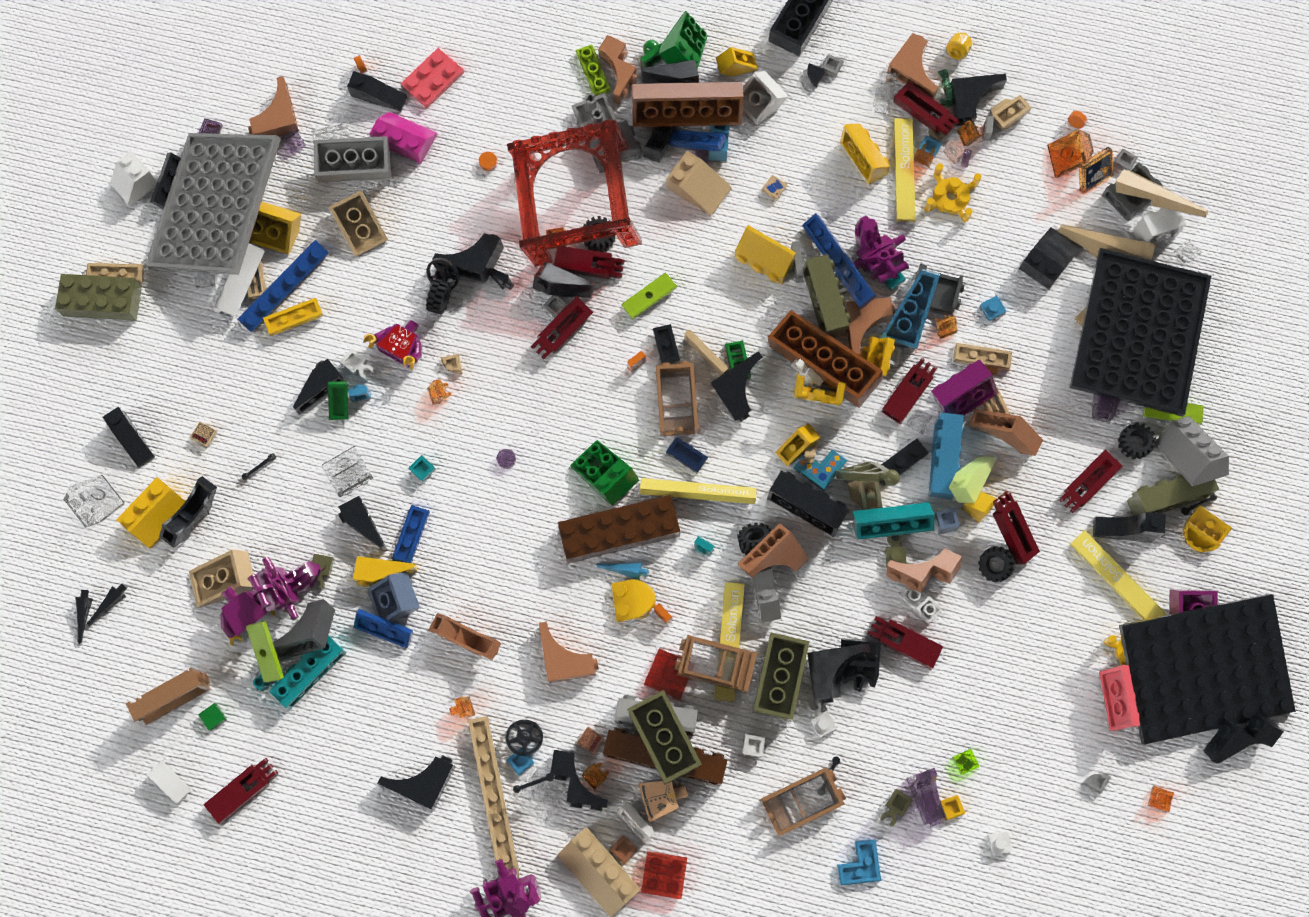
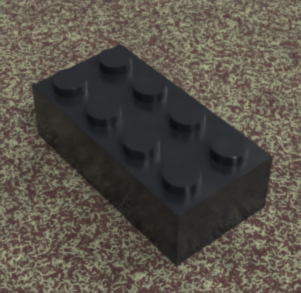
(797, 24)
(808, 503)

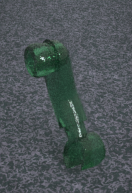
(948, 101)

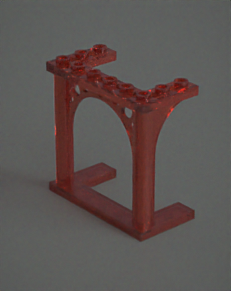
(527, 165)

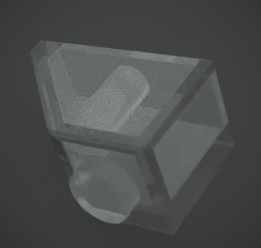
(884, 92)

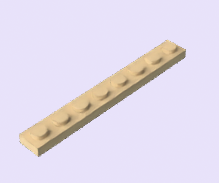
(493, 792)

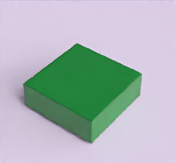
(212, 716)

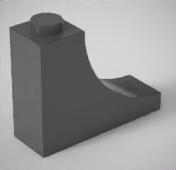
(309, 632)

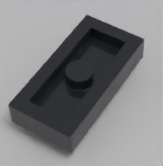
(666, 344)

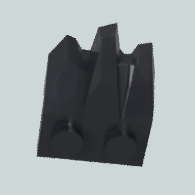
(864, 666)

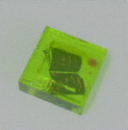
(965, 761)

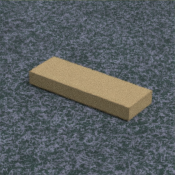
(116, 270)
(705, 352)
(989, 357)

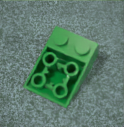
(684, 41)
(605, 472)

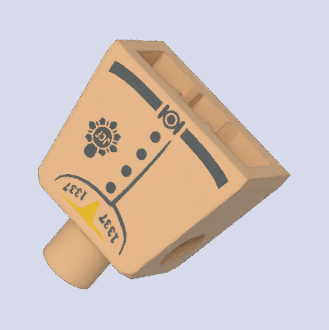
(660, 798)

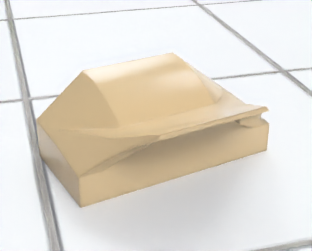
(1010, 112)
(865, 494)

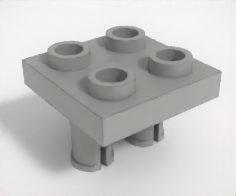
(593, 110)

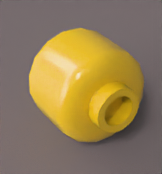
(959, 46)

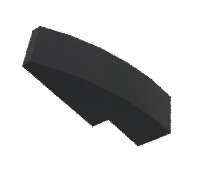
(658, 143)

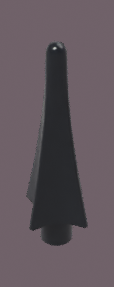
(501, 279)
(112, 598)
(83, 606)

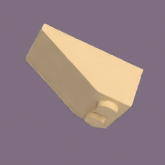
(697, 183)
(358, 223)
(219, 574)

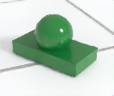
(651, 50)
(338, 400)

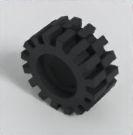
(599, 244)
(438, 296)
(1128, 448)
(748, 534)
(1005, 555)

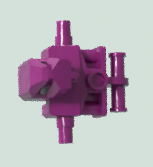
(878, 252)
(281, 589)
(507, 893)

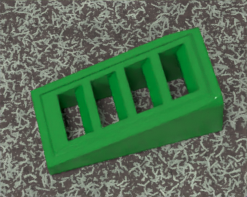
(734, 346)

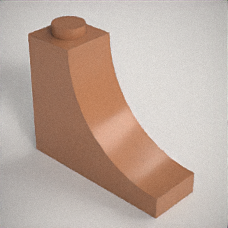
(909, 65)
(278, 117)
(862, 320)
(1008, 428)
(775, 549)
(562, 663)

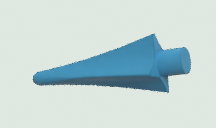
(631, 570)

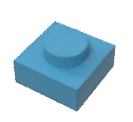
(992, 308)
(359, 393)

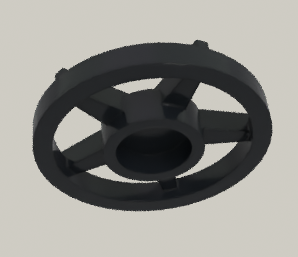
(443, 272)
(524, 737)

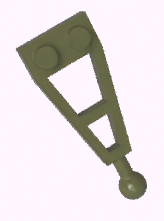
(868, 471)

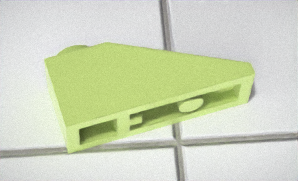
(971, 479)

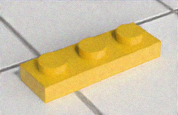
(293, 316)

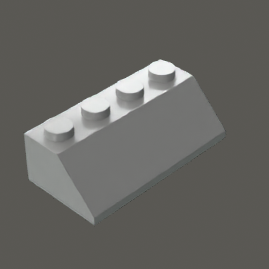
(352, 159)
(1193, 452)
(686, 714)

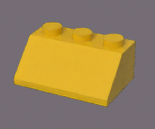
(864, 152)
(275, 228)
(765, 255)
(150, 511)

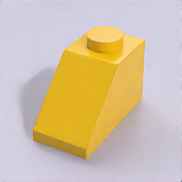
(736, 62)
(797, 443)
(980, 508)

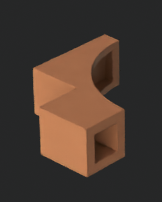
(614, 53)
(916, 576)
(464, 637)

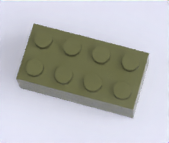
(825, 296)
(98, 297)
(1169, 495)
(781, 677)
(664, 737)

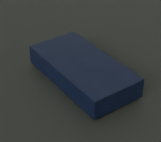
(687, 455)

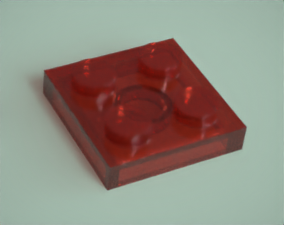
(664, 676)
(664, 875)

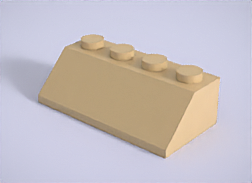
(598, 872)

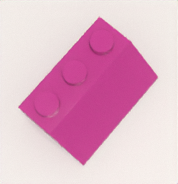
(404, 136)

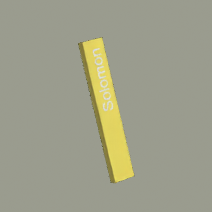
(904, 170)
(698, 491)
(1116, 577)
(730, 628)

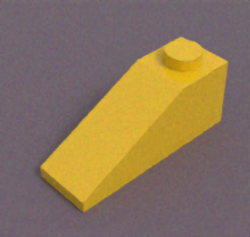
(371, 570)

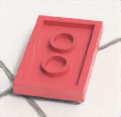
(432, 78)
(1119, 698)

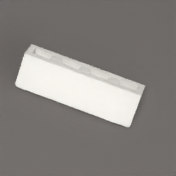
(237, 285)

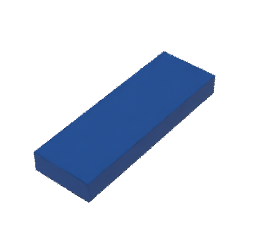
(697, 140)
(411, 534)
(383, 628)

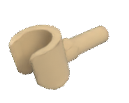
(809, 455)

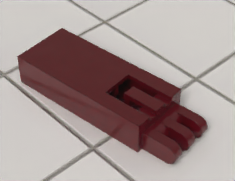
(921, 105)
(580, 261)
(565, 324)
(907, 394)
(1093, 478)
(1015, 532)
(912, 645)
(234, 796)

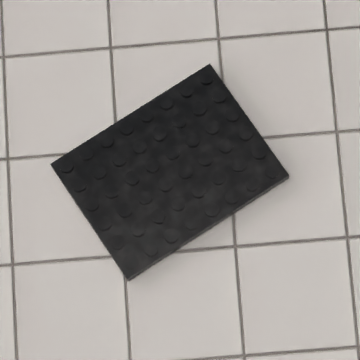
(1141, 332)
(1207, 668)

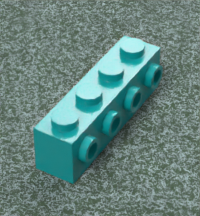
(893, 520)
(306, 673)

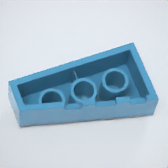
(912, 313)
(945, 454)

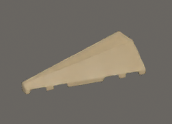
(1136, 185)
(1093, 241)

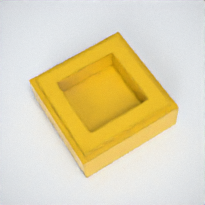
(952, 807)

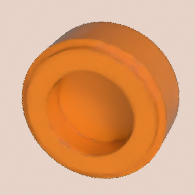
(360, 64)
(1077, 119)
(488, 161)

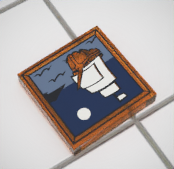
(1096, 170)

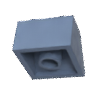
(394, 597)

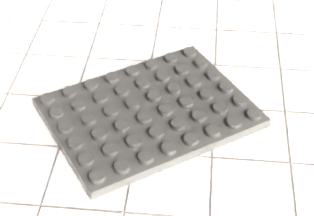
(213, 203)

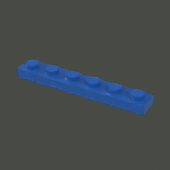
(844, 267)
(282, 286)

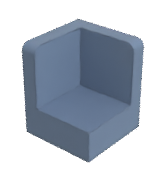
(947, 520)

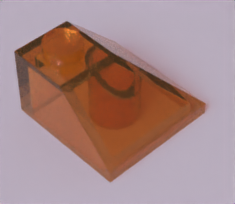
(1070, 152)

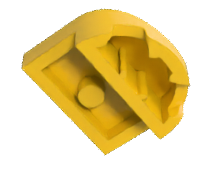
(879, 352)
(1205, 530)
(632, 600)

